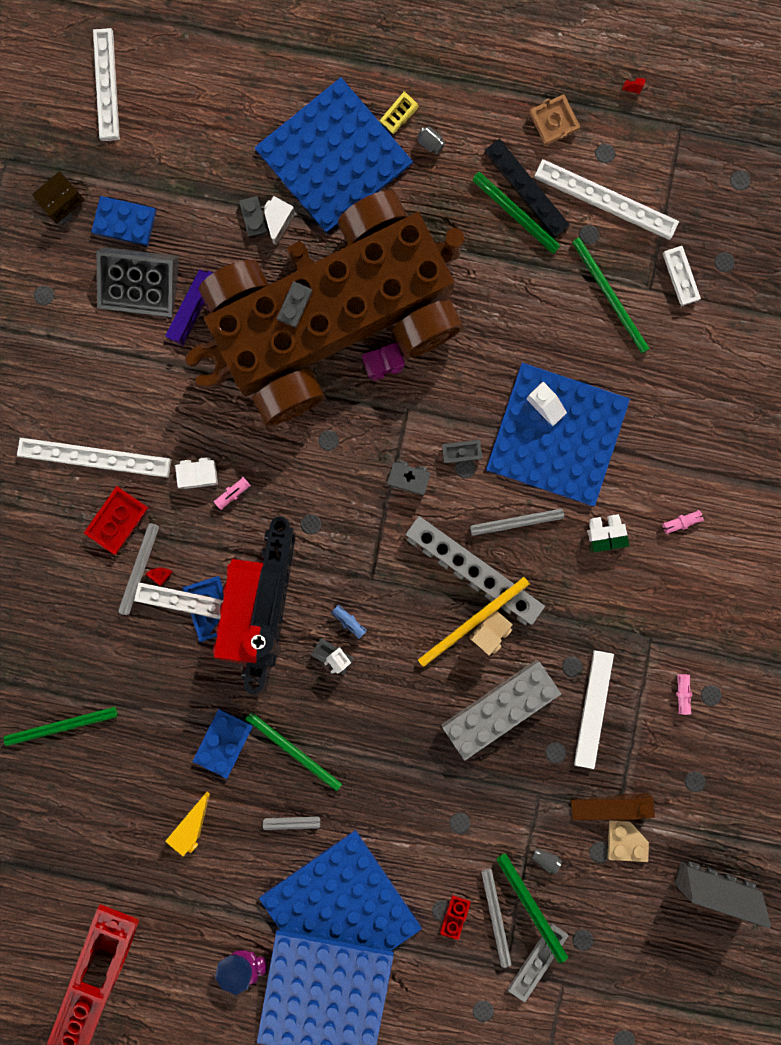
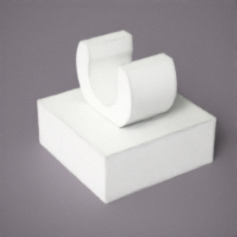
(338, 661)

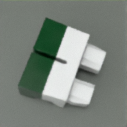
(607, 537)

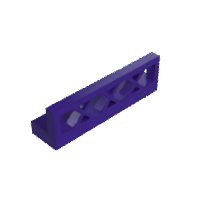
(188, 311)

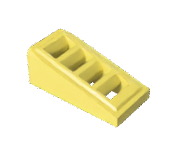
(404, 97)

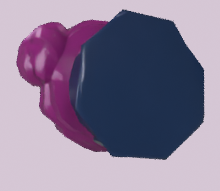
(239, 971)

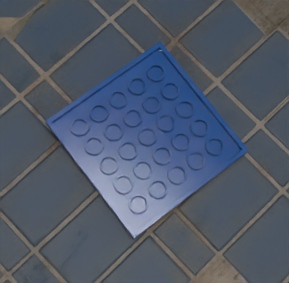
(333, 154)
(562, 457)
(342, 899)
(323, 992)

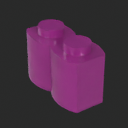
(383, 361)

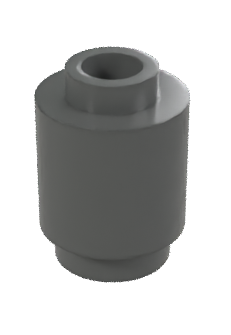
(431, 140)

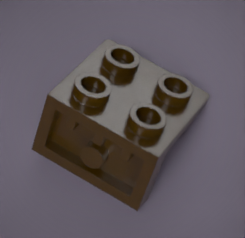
(58, 197)

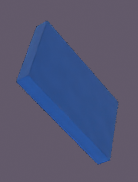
(209, 588)

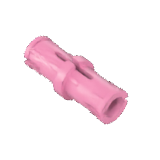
(242, 484)
(682, 522)
(684, 694)

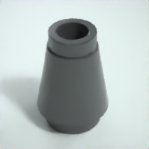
(546, 860)

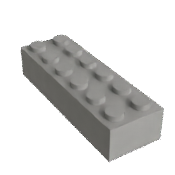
(501, 709)

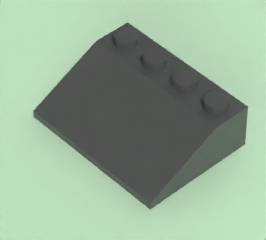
(136, 281)
(722, 893)

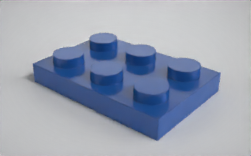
(124, 221)
(223, 743)

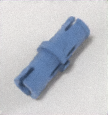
(348, 621)

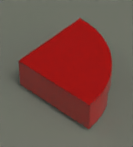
(634, 86)
(159, 575)

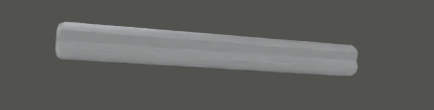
(517, 522)
(138, 569)
(496, 918)

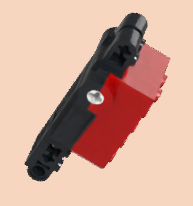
(255, 608)

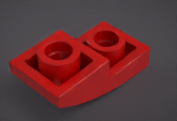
(455, 917)

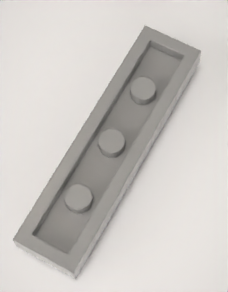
(535, 966)

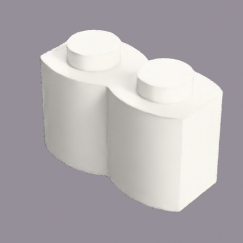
(196, 474)

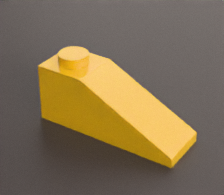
(189, 830)

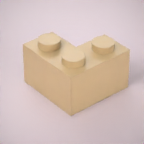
(490, 632)

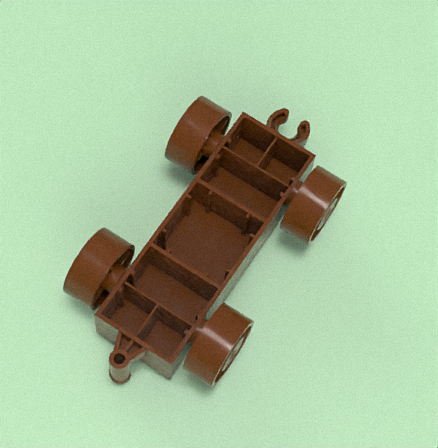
(380, 278)

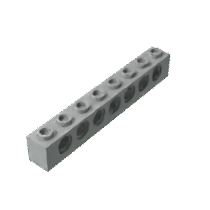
(420, 526)

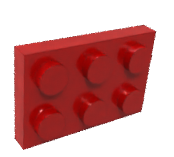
(116, 520)

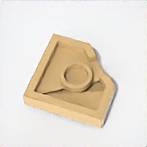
(626, 842)

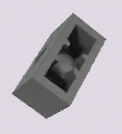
(398, 480)

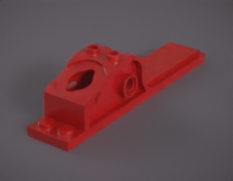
(83, 1002)

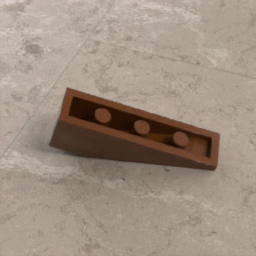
(614, 807)

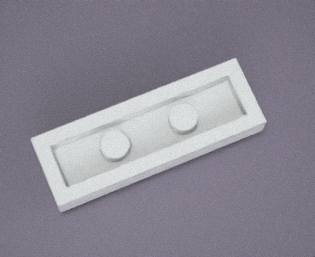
(681, 276)

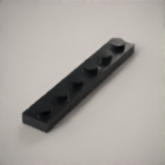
(526, 188)

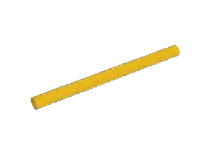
(473, 621)

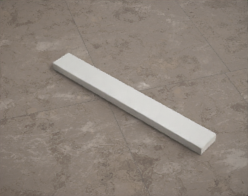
(606, 199)
(94, 457)

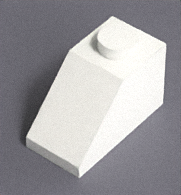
(278, 217)
(547, 403)

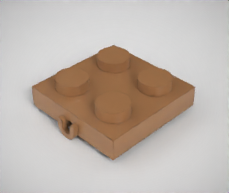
(554, 119)

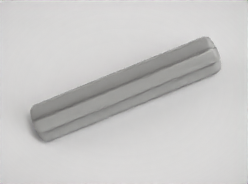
(291, 823)

